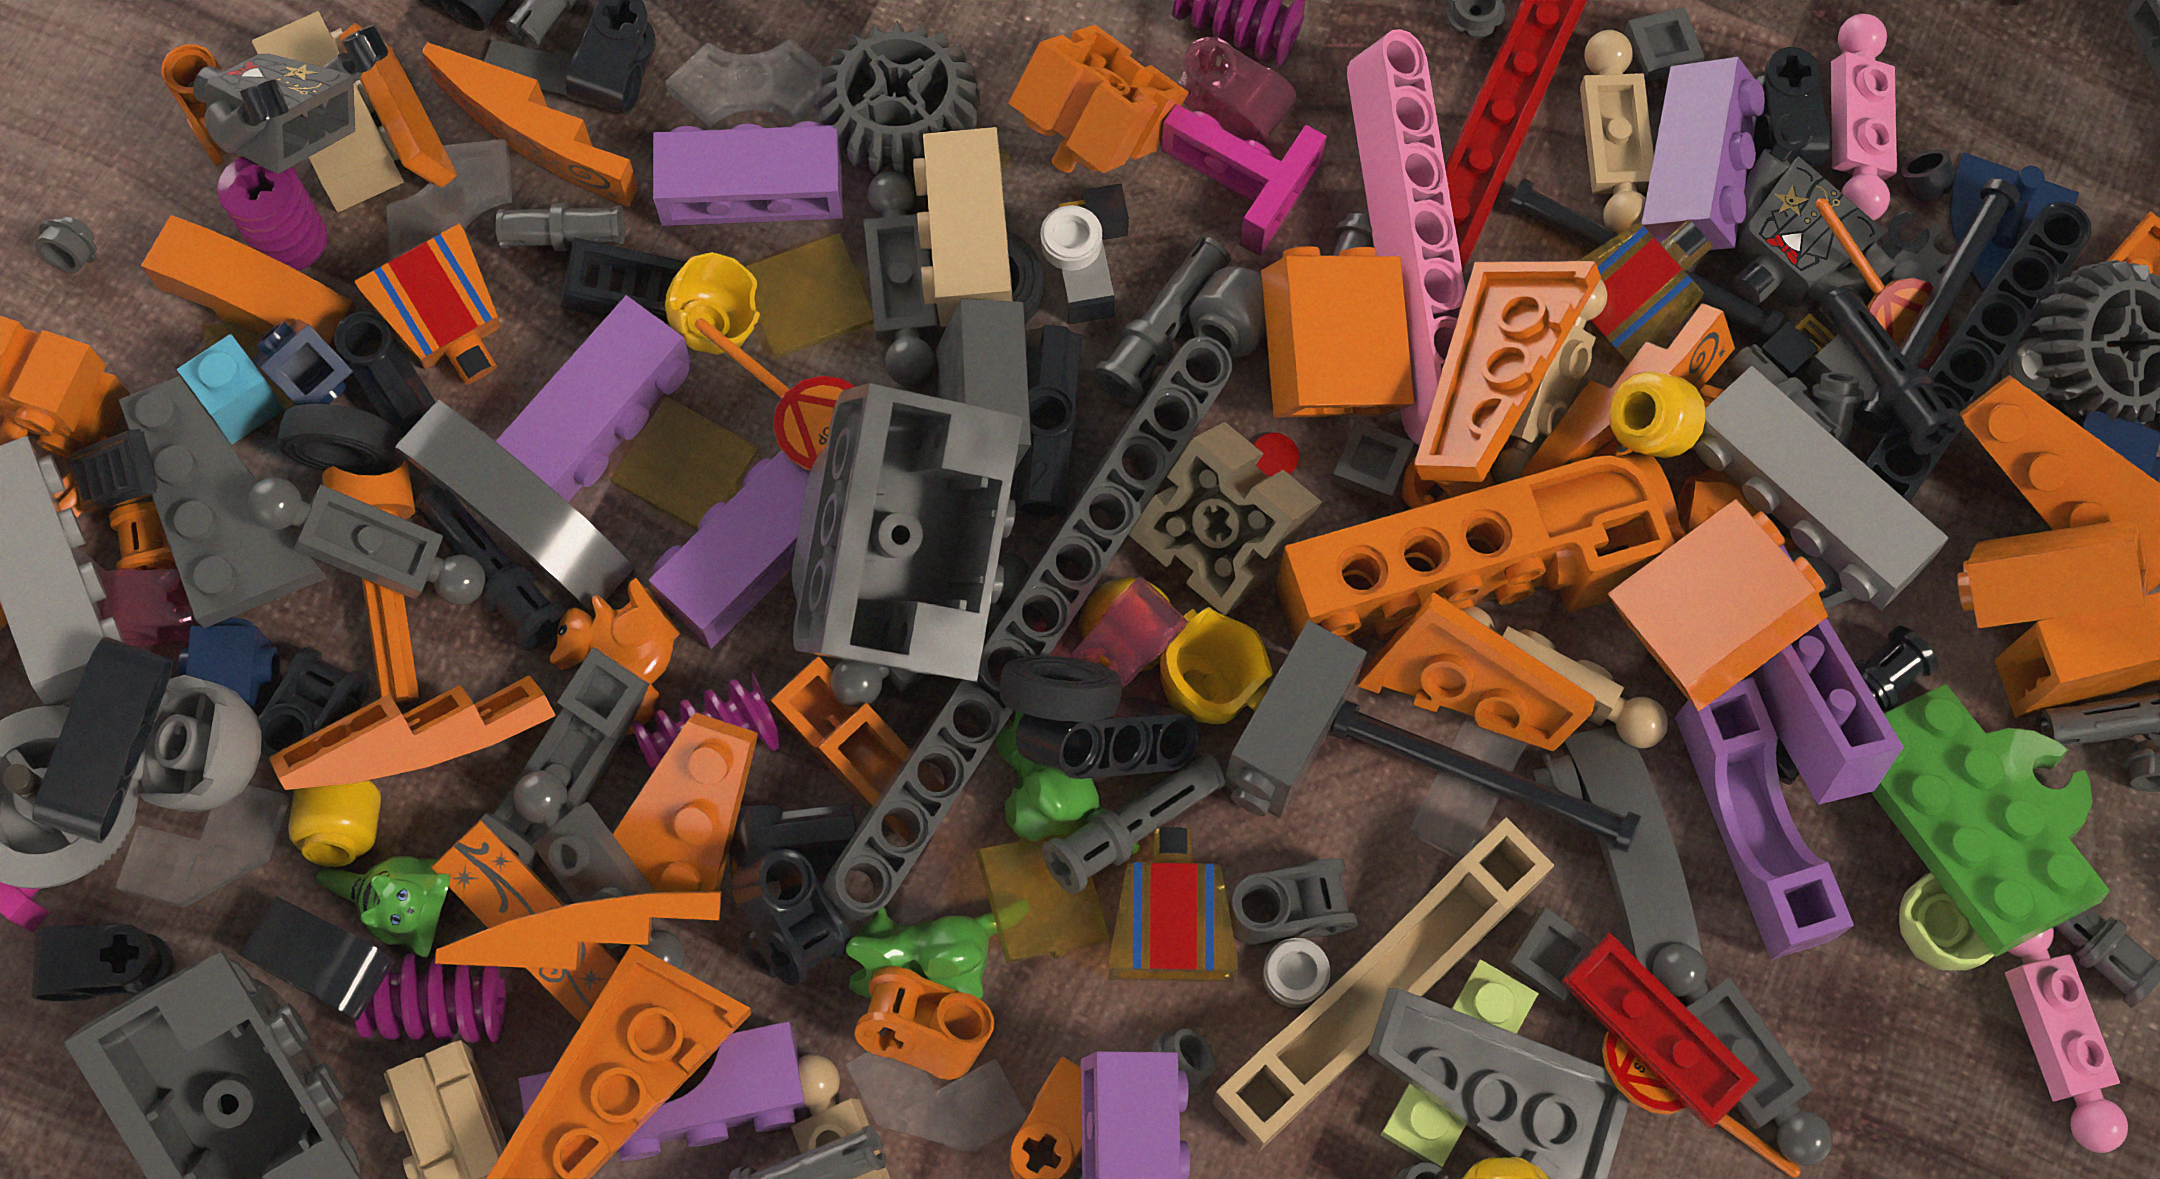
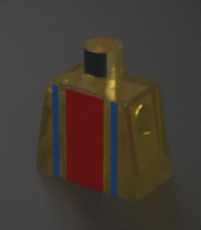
(1647, 285)
(1173, 918)

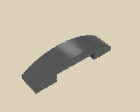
(516, 504)
(577, 746)
(1650, 875)

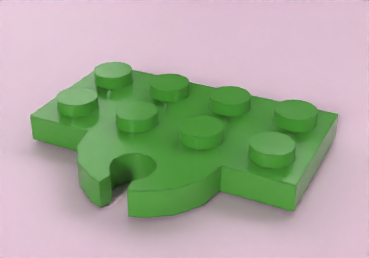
(1986, 820)

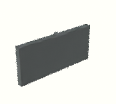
(546, 67)

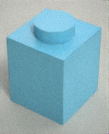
(230, 389)

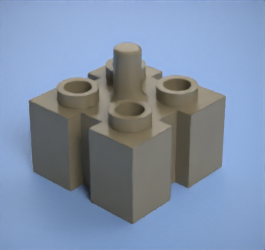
(1224, 517)

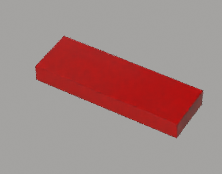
(1659, 1031)

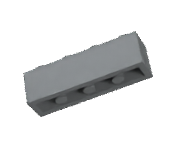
(1817, 489)
(42, 581)

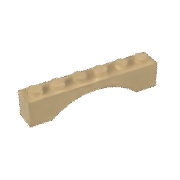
(1410, 957)

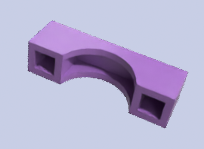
(1781, 878)
(749, 1083)

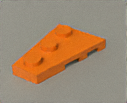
(1469, 668)
(690, 807)

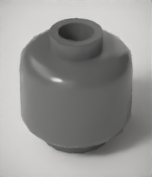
(1231, 310)

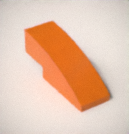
(240, 281)
(845, 738)

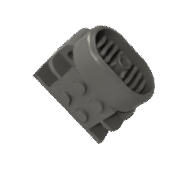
(905, 532)
(188, 1043)

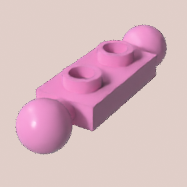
(1864, 114)
(2067, 1041)

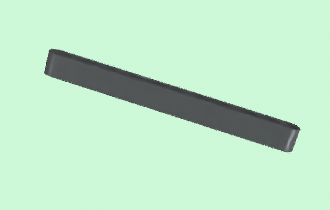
(1011, 638)

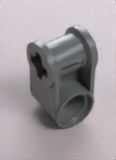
(1304, 899)

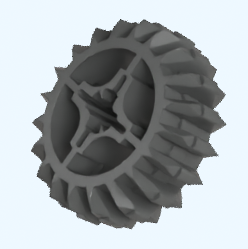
(903, 76)
(2098, 308)

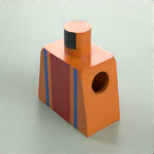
(437, 304)

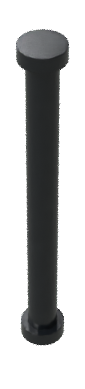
(1997, 198)
(1595, 235)
(1486, 776)

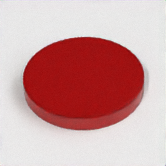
(1279, 454)

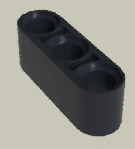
(102, 740)
(1133, 741)
(317, 957)

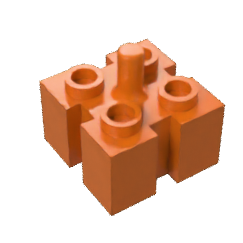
(1095, 99)
(54, 390)

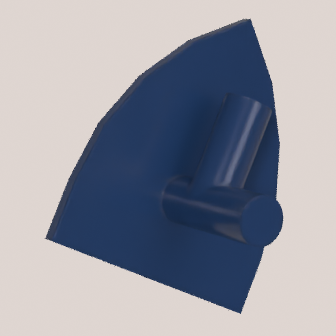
(2034, 196)

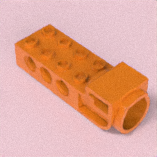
(1560, 528)

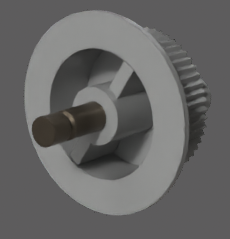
(29, 851)

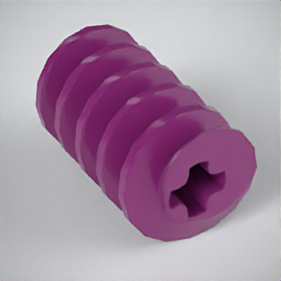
(1263, 21)
(273, 212)
(742, 709)
(437, 1003)

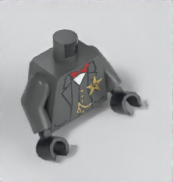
(283, 107)
(1788, 241)

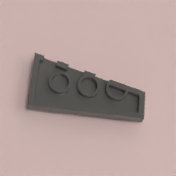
(203, 507)
(1504, 1085)

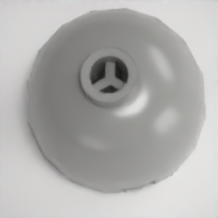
(199, 747)

